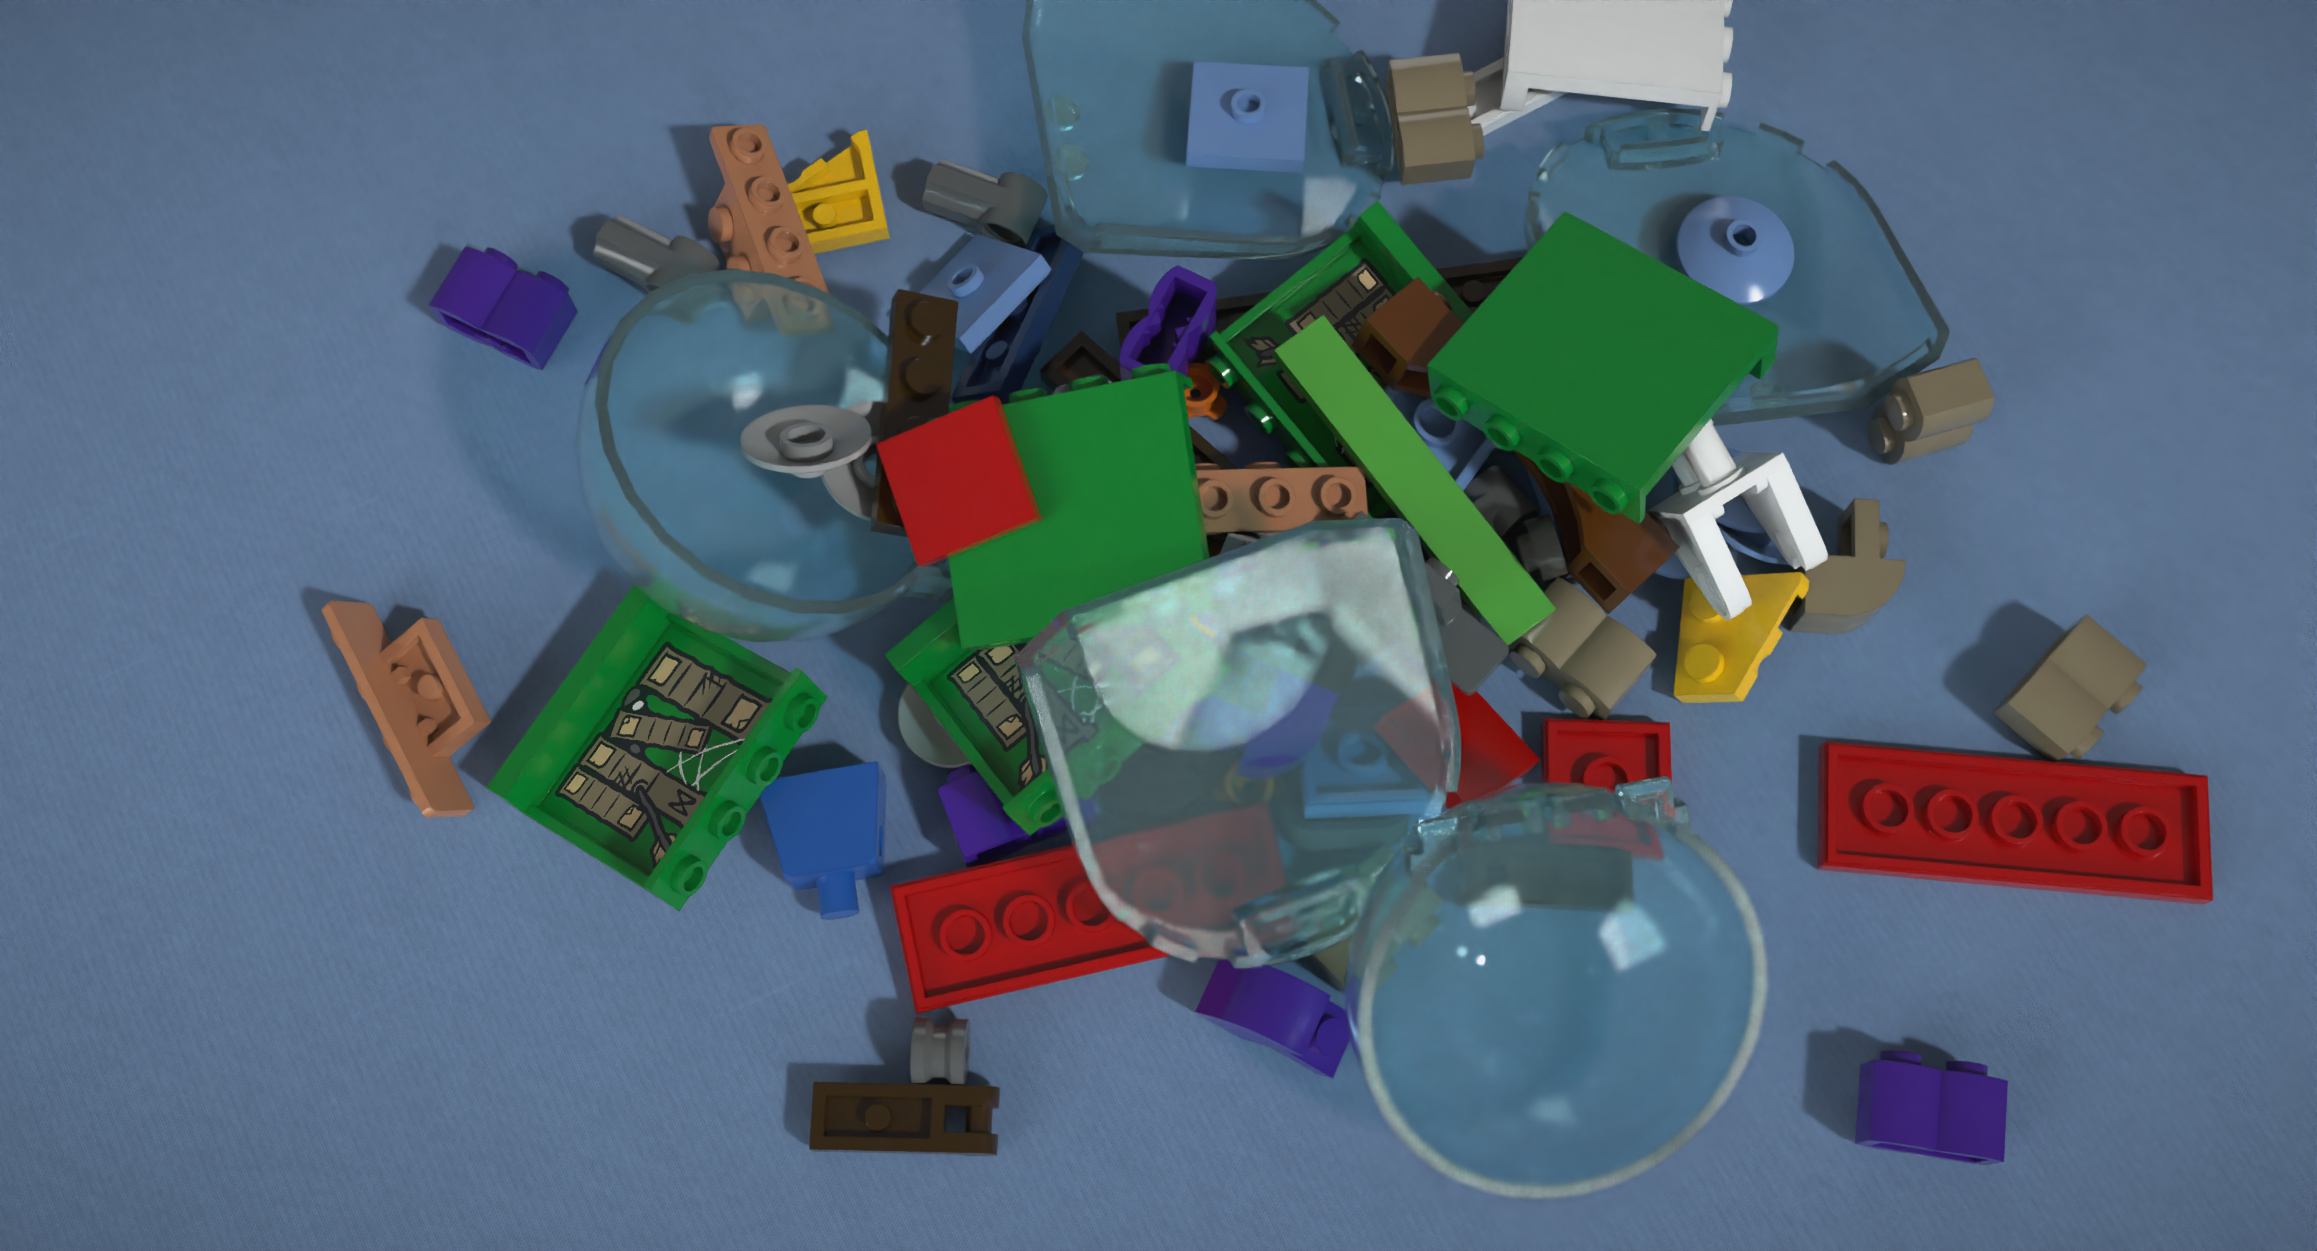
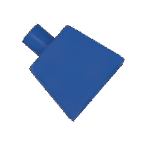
(829, 831)

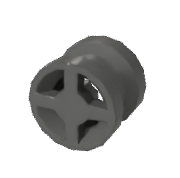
(940, 1051)

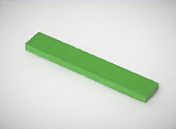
(1412, 480)

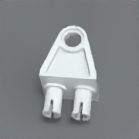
(1708, 482)

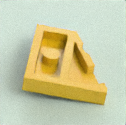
(841, 199)
(1722, 657)

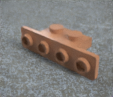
(756, 211)
(1277, 498)
(416, 698)

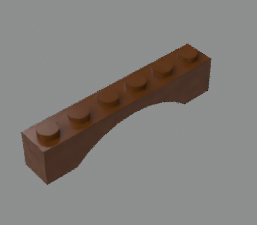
(1600, 549)

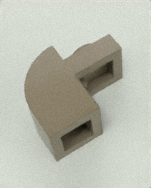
(1855, 582)

